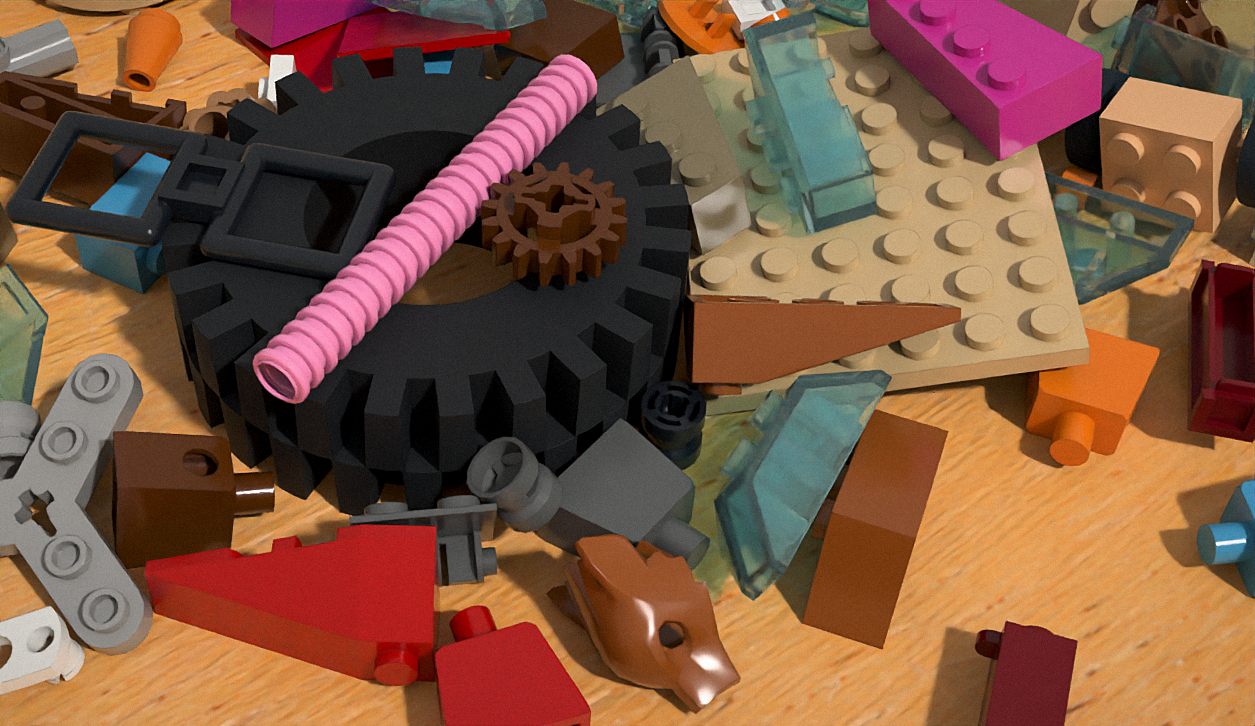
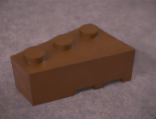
(33, 107)

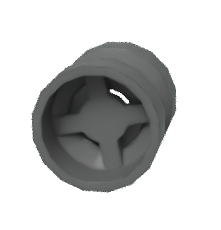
(512, 477)

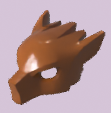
(647, 617)

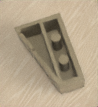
(679, 115)

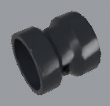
(674, 420)

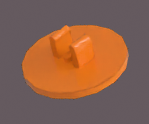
(700, 25)

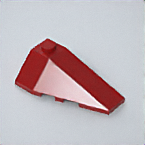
(340, 604)

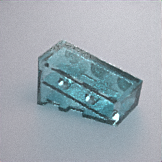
(805, 126)

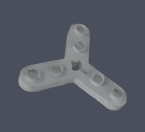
(63, 471)

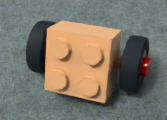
(1167, 147)

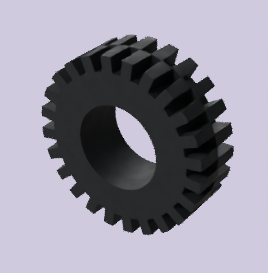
(429, 378)

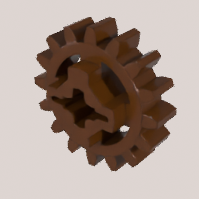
(553, 223)

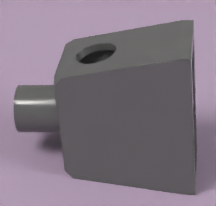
(628, 491)

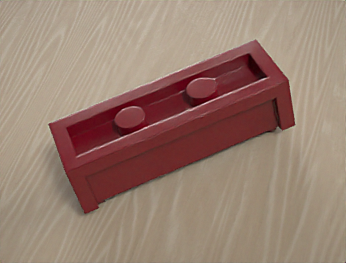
(1222, 351)

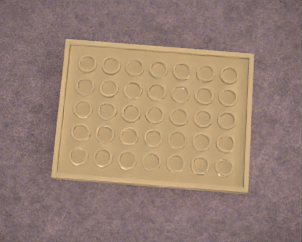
(944, 231)

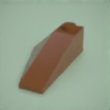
(759, 339)

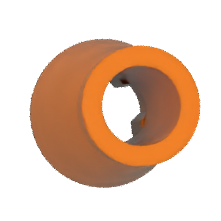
(151, 44)

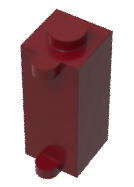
(1026, 676)

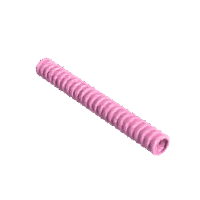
(421, 232)

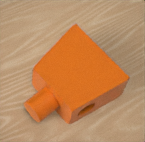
(1092, 402)

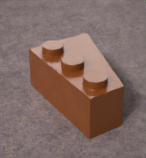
(872, 527)

